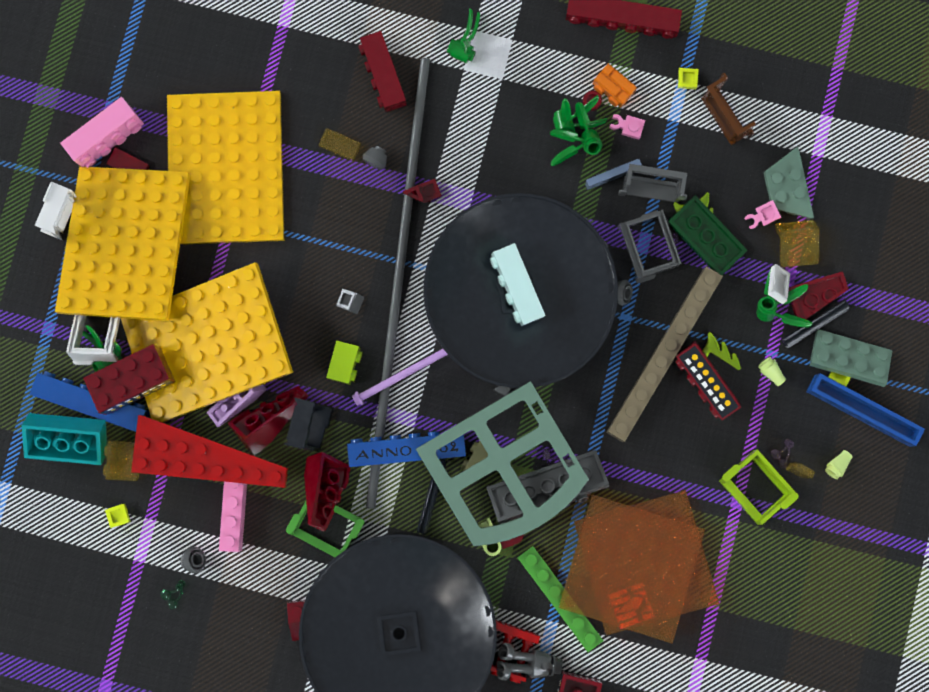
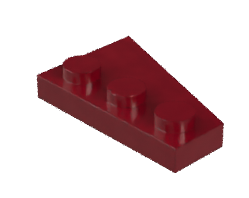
(819, 294)

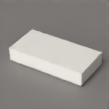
(779, 284)

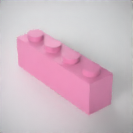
(232, 517)

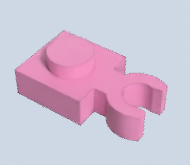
(631, 126)
(766, 213)

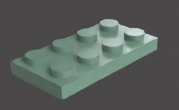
(851, 358)

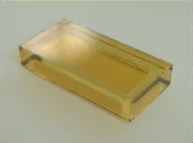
(339, 144)
(800, 470)

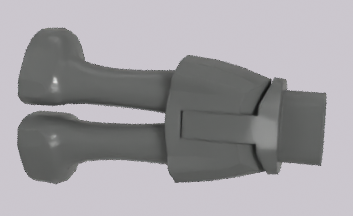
(539, 663)

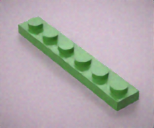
(553, 590)

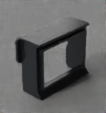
(308, 425)

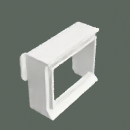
(55, 210)
(87, 356)

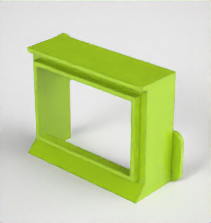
(789, 495)

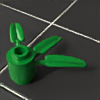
(462, 49)
(564, 120)
(589, 138)
(768, 306)
(96, 341)

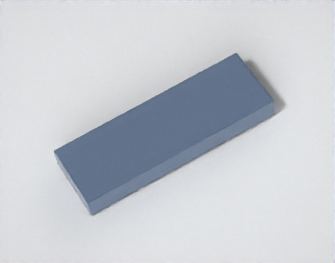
(609, 175)

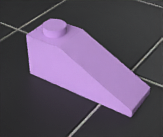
(231, 406)

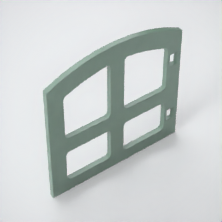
(499, 460)

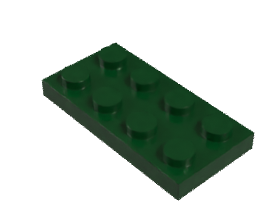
(707, 235)

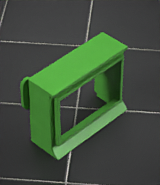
(293, 529)

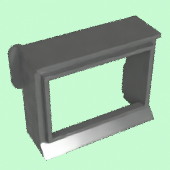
(654, 188)
(641, 275)

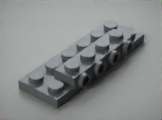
(544, 483)

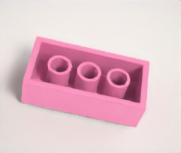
(102, 133)

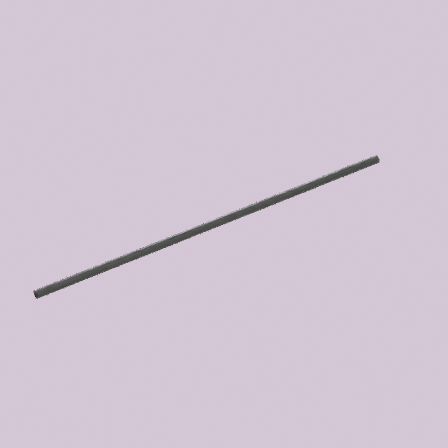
(399, 272)

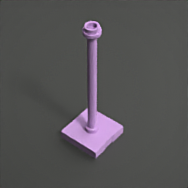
(358, 398)

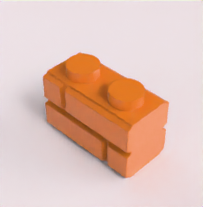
(614, 86)

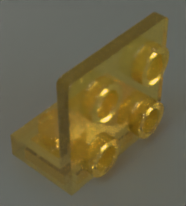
(798, 243)
(119, 461)

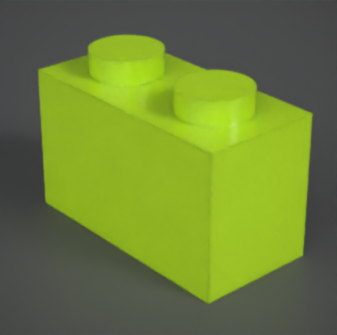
(344, 362)

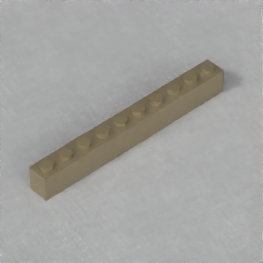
(664, 354)

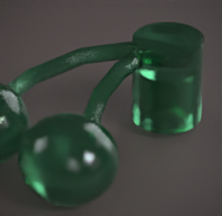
(165, 594)

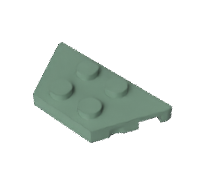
(788, 186)

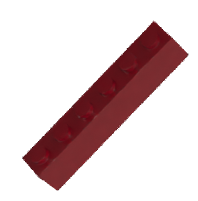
(626, 16)

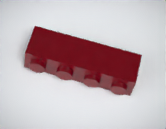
(383, 71)

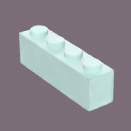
(517, 284)

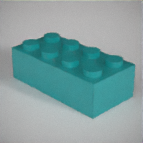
(64, 438)

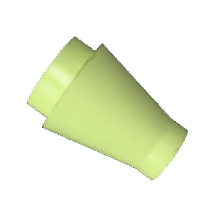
(772, 371)
(838, 465)

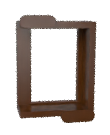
(723, 113)

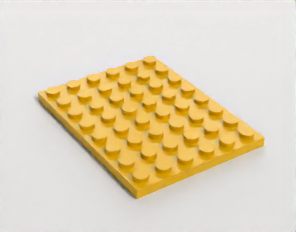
(231, 165)
(123, 243)
(215, 343)

